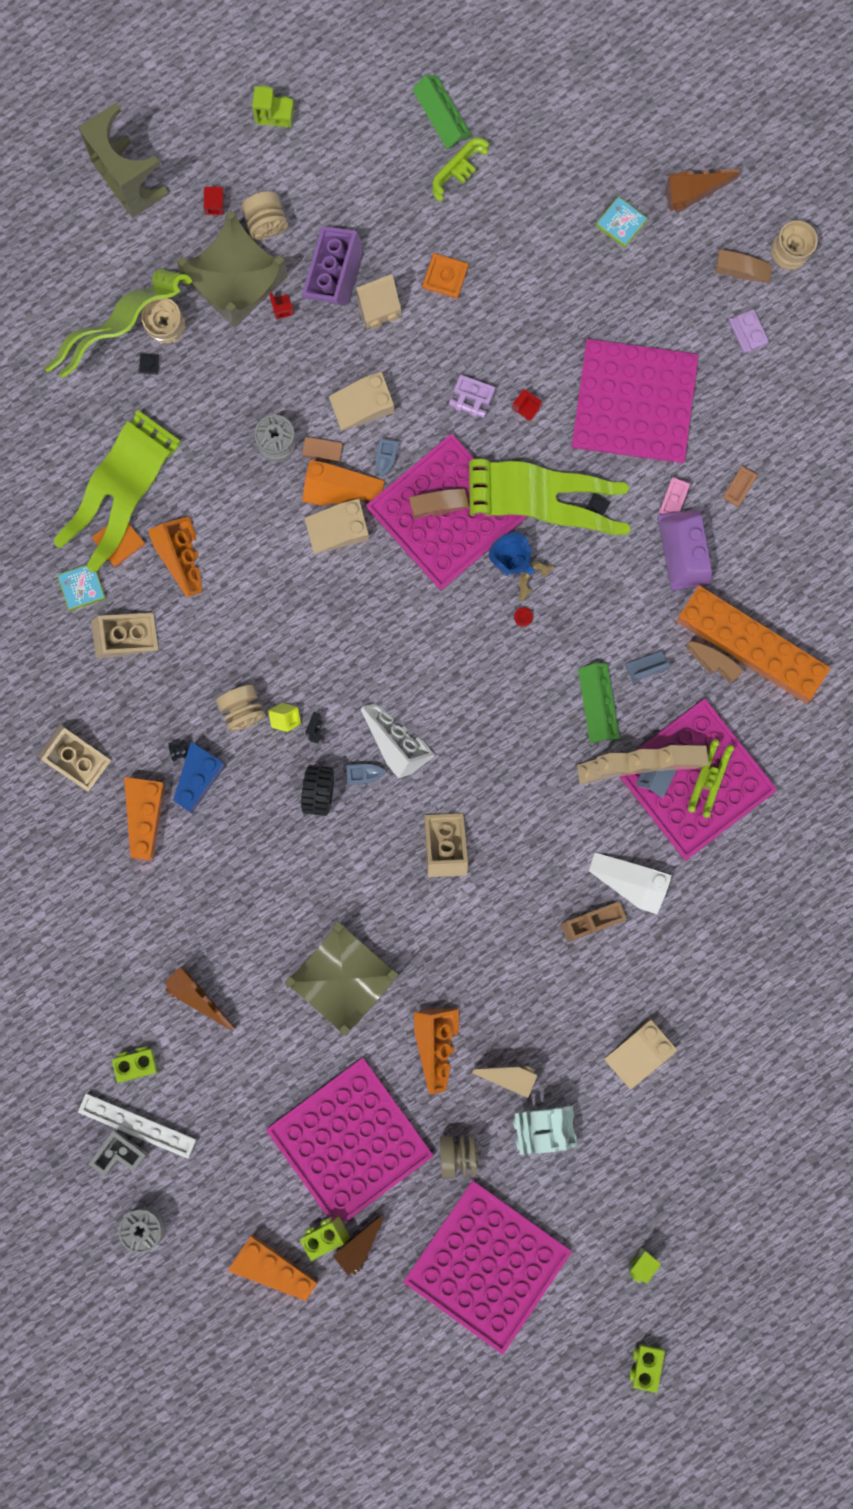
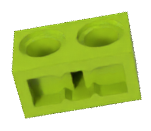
(136, 1069)
(326, 1240)
(643, 1266)
(653, 1368)

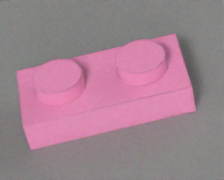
(674, 497)

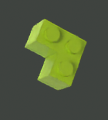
(271, 109)

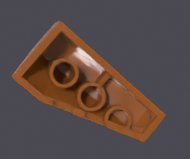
(688, 188)
(187, 990)

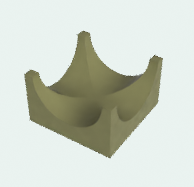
(119, 173)
(234, 272)
(342, 979)

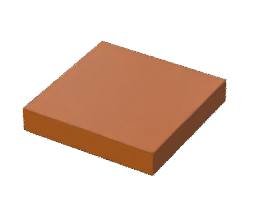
(445, 275)
(129, 545)

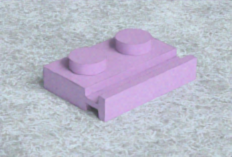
(748, 331)

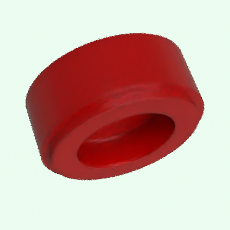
(523, 617)

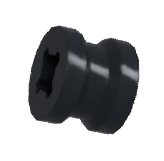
(177, 750)

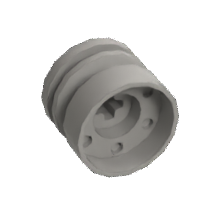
(277, 448)
(153, 1225)

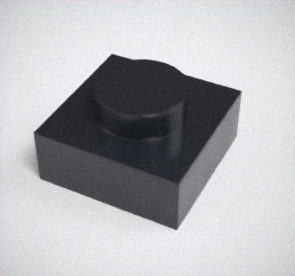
(149, 364)
(598, 505)

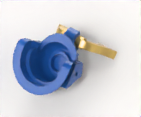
(512, 556)

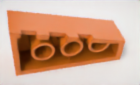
(144, 810)
(270, 1268)

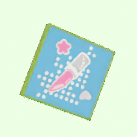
(621, 222)
(80, 587)

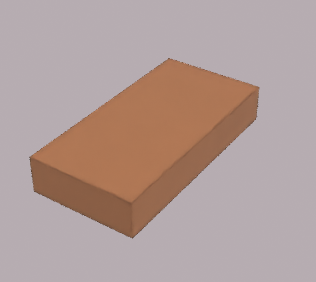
(322, 449)
(740, 486)

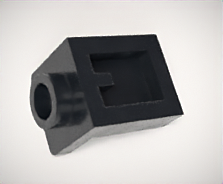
(315, 725)

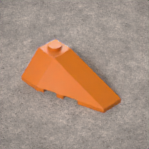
(335, 485)
(175, 548)
(433, 1036)

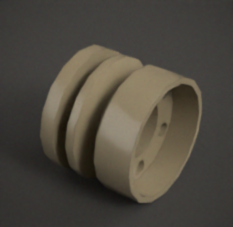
(458, 1156)

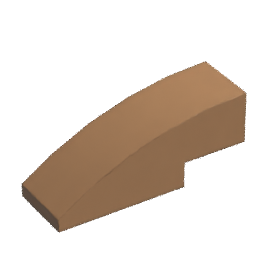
(742, 266)
(438, 503)
(715, 661)
(593, 921)

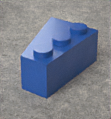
(196, 777)

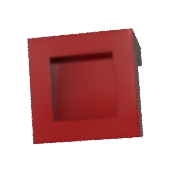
(213, 201)
(281, 306)
(527, 405)

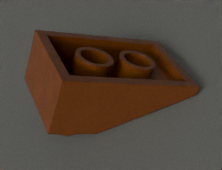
(354, 1251)

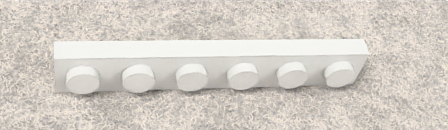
(137, 1126)

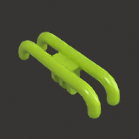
(458, 165)
(710, 779)

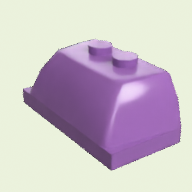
(333, 266)
(685, 549)

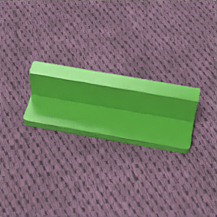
(441, 111)
(598, 703)

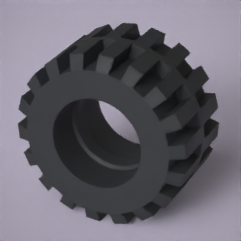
(317, 790)

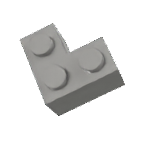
(116, 1149)

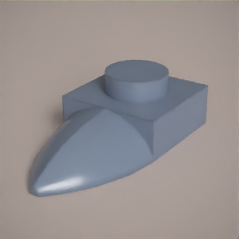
(386, 455)
(363, 774)

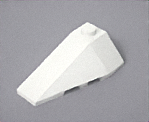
(398, 749)
(634, 882)

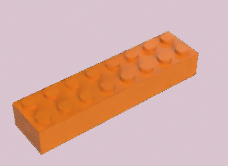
(753, 644)

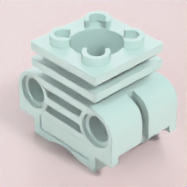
(545, 1130)

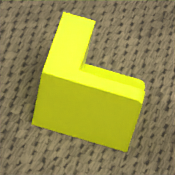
(284, 717)

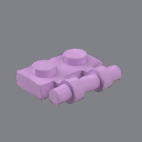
(475, 391)

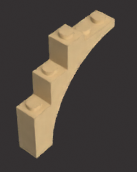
(642, 761)

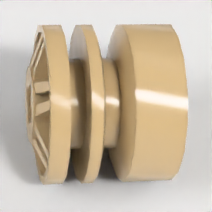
(264, 215)
(797, 236)
(160, 310)
(239, 705)

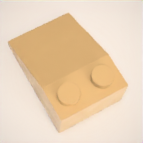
(378, 302)
(362, 401)
(337, 527)
(124, 634)
(74, 758)
(445, 845)
(640, 1054)
(513, 1078)

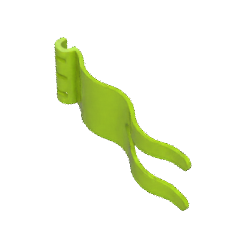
(122, 318)
(125, 476)
(532, 492)

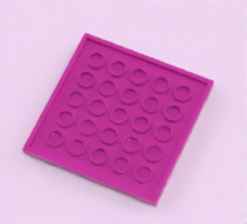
(635, 401)
(443, 543)
(740, 791)
(349, 1142)
(487, 1267)

